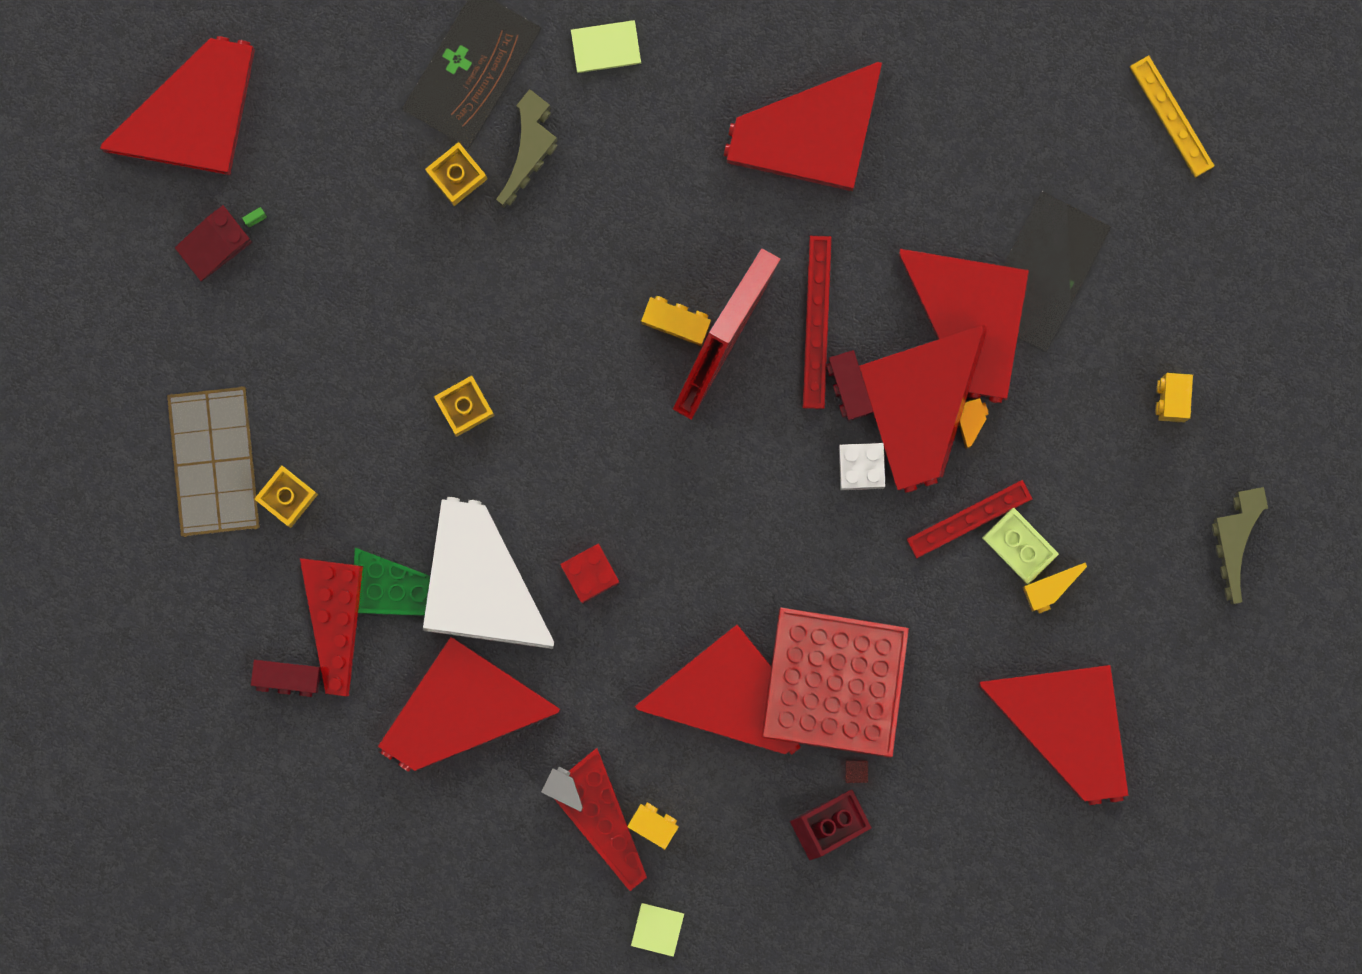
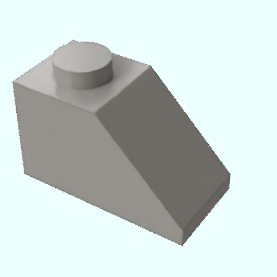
(562, 788)

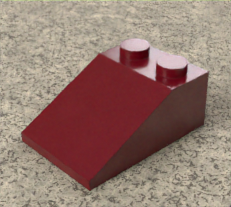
(213, 243)
(830, 825)

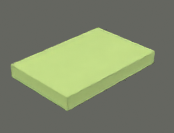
(606, 46)
(1020, 546)

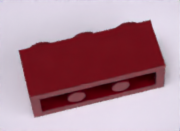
(849, 386)
(285, 677)

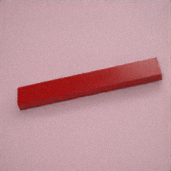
(969, 519)

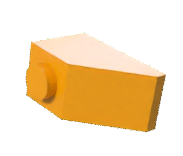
(972, 420)

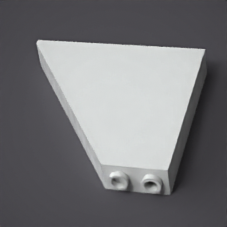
(476, 582)

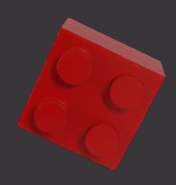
(590, 573)

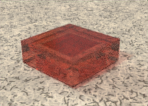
(856, 771)

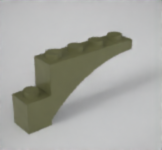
(534, 145)
(1232, 537)

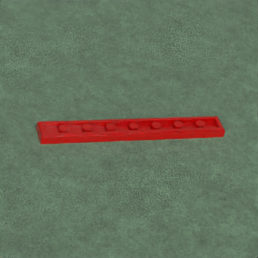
(817, 322)

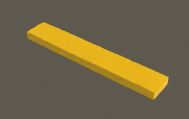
(1171, 116)

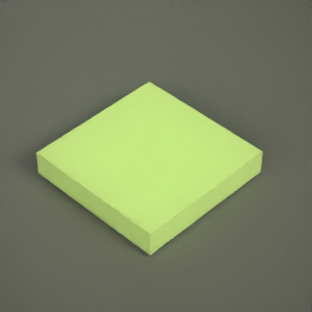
(657, 929)

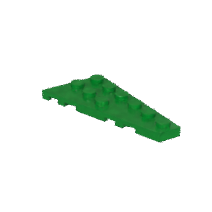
(390, 587)

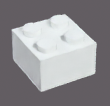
(862, 466)

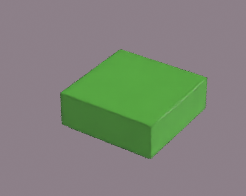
(254, 217)

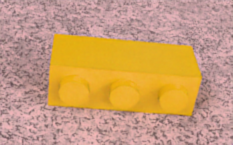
(676, 320)

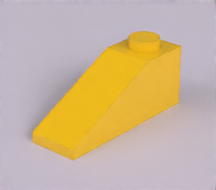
(1048, 590)

